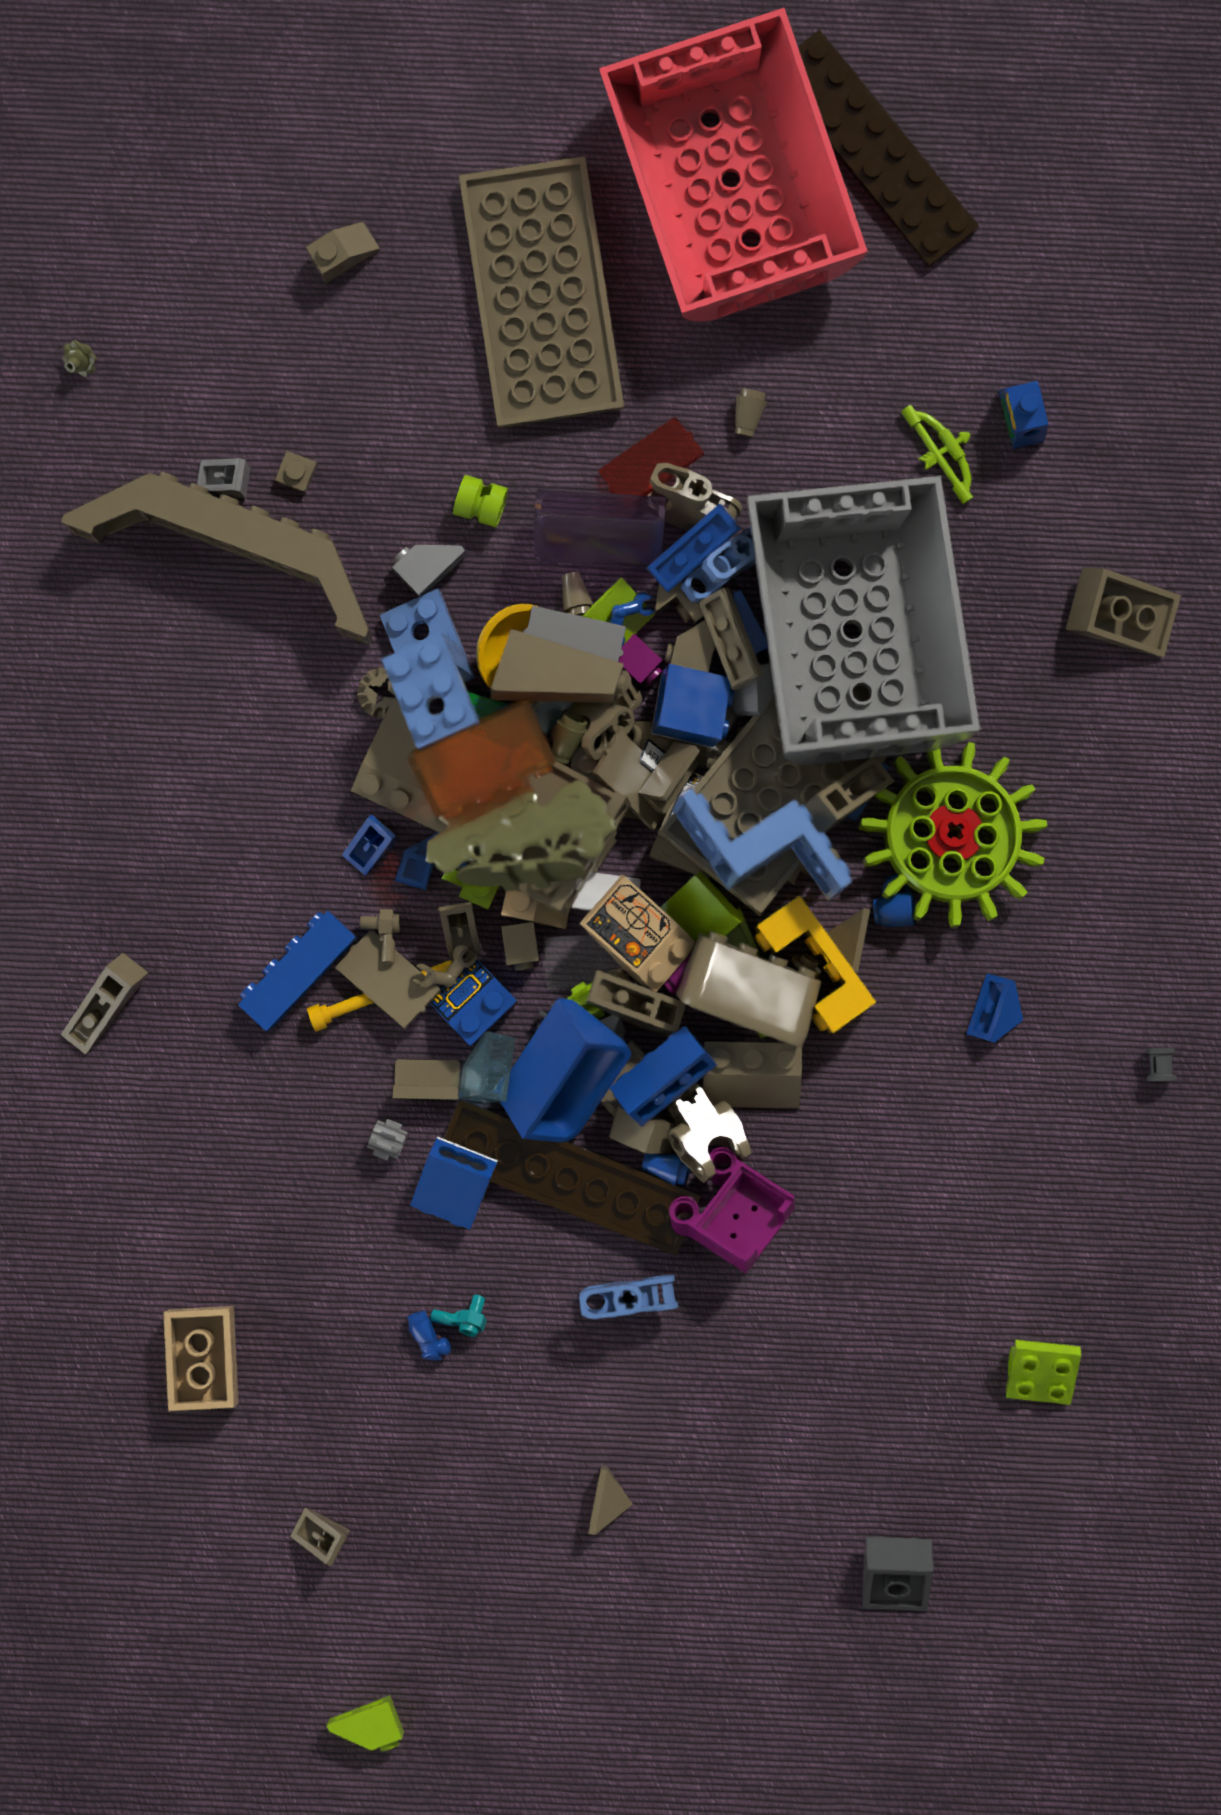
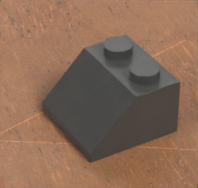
(897, 1573)

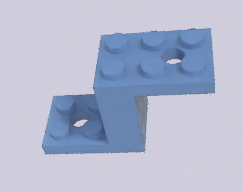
(429, 670)
(762, 844)

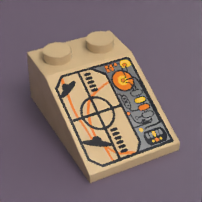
(638, 934)

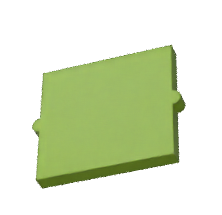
(618, 594)

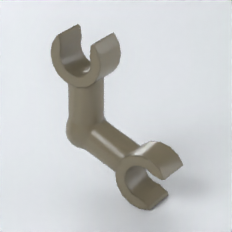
(449, 977)

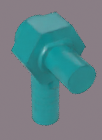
(469, 1321)

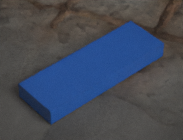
(694, 547)

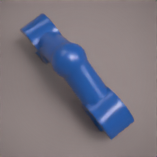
(620, 611)

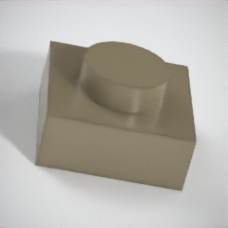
(296, 472)

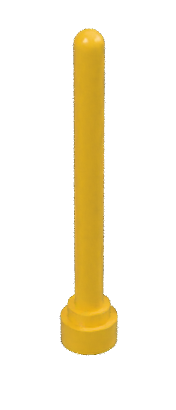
(323, 1015)

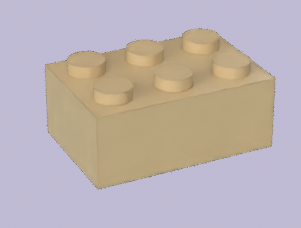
(201, 1358)

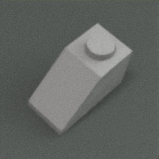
(426, 565)

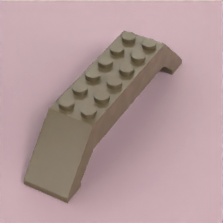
(228, 527)

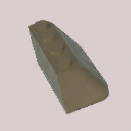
(750, 988)

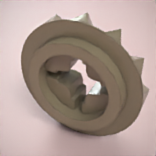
(367, 696)

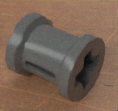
(1161, 1064)

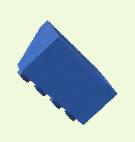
(563, 1073)

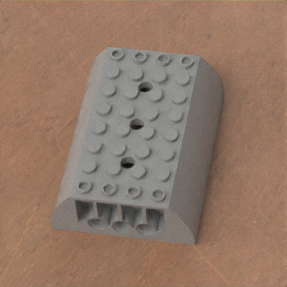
(898, 596)

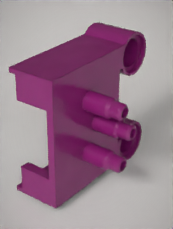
(739, 1217)

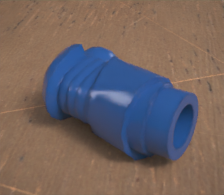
(425, 1335)

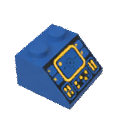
(473, 1002)

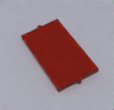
(633, 468)

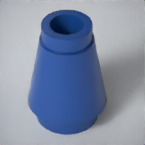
(666, 1167)

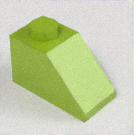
(370, 1725)

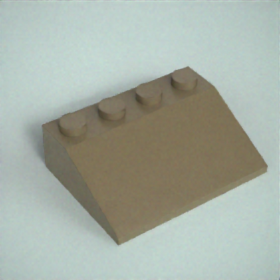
(387, 774)

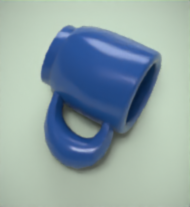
(896, 910)

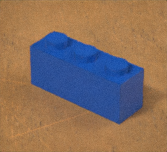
(662, 1076)

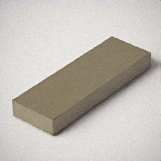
(731, 638)

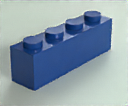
(297, 971)

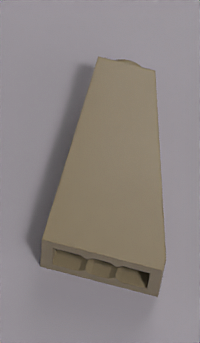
(554, 673)

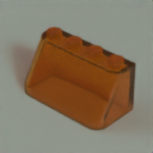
(483, 759)

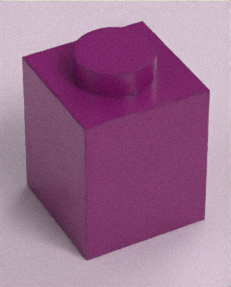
(640, 661)

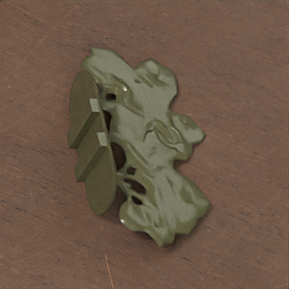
(512, 824)

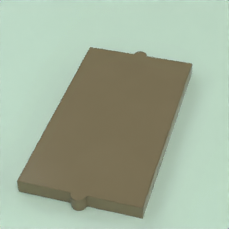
(622, 771)
(387, 984)

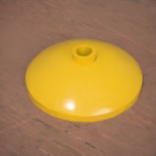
(495, 635)

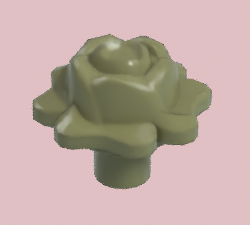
(79, 358)

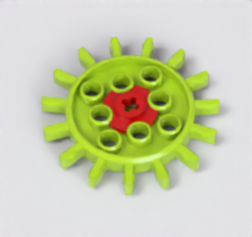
(966, 848)

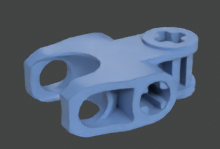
(722, 566)
(644, 1299)

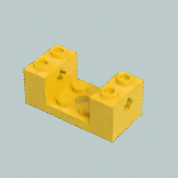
(842, 1003)

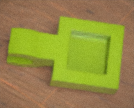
(477, 895)

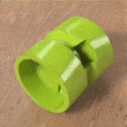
(480, 501)

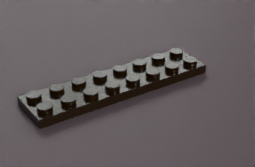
(884, 156)
(573, 1178)

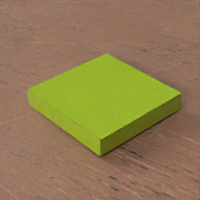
(702, 908)

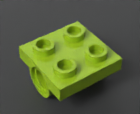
(1042, 1371)

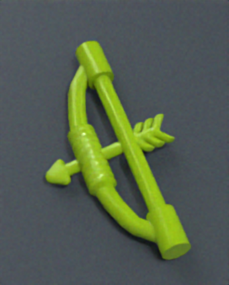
(961, 489)

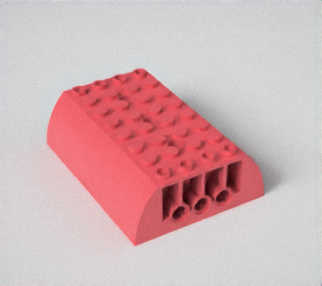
(766, 136)

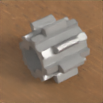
(387, 1139)

